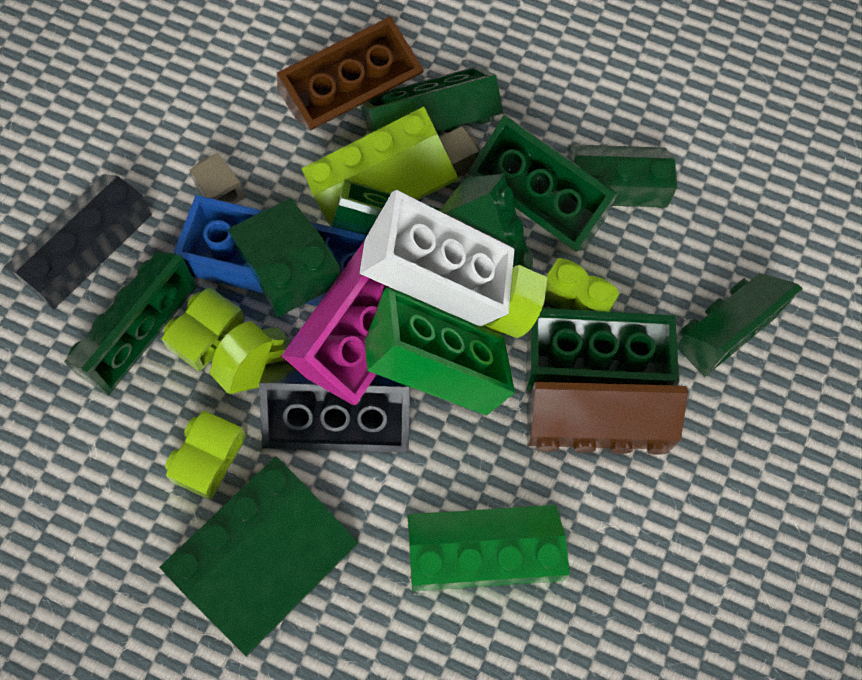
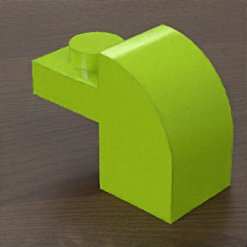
(525, 303)
(243, 356)

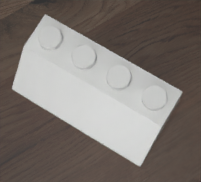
(439, 260)

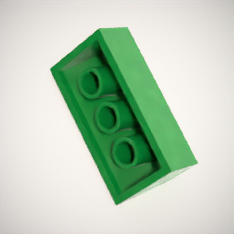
(438, 353)
(487, 548)

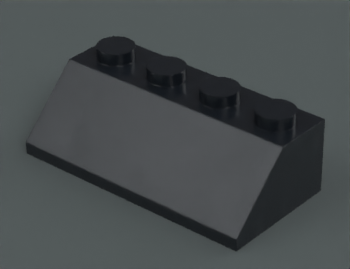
(80, 239)
(311, 418)

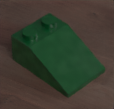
(286, 256)

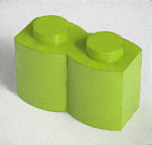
(575, 290)
(202, 327)
(205, 454)

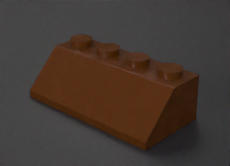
(347, 74)
(605, 417)

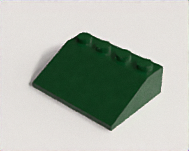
(259, 556)

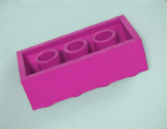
(333, 338)

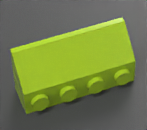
(393, 158)

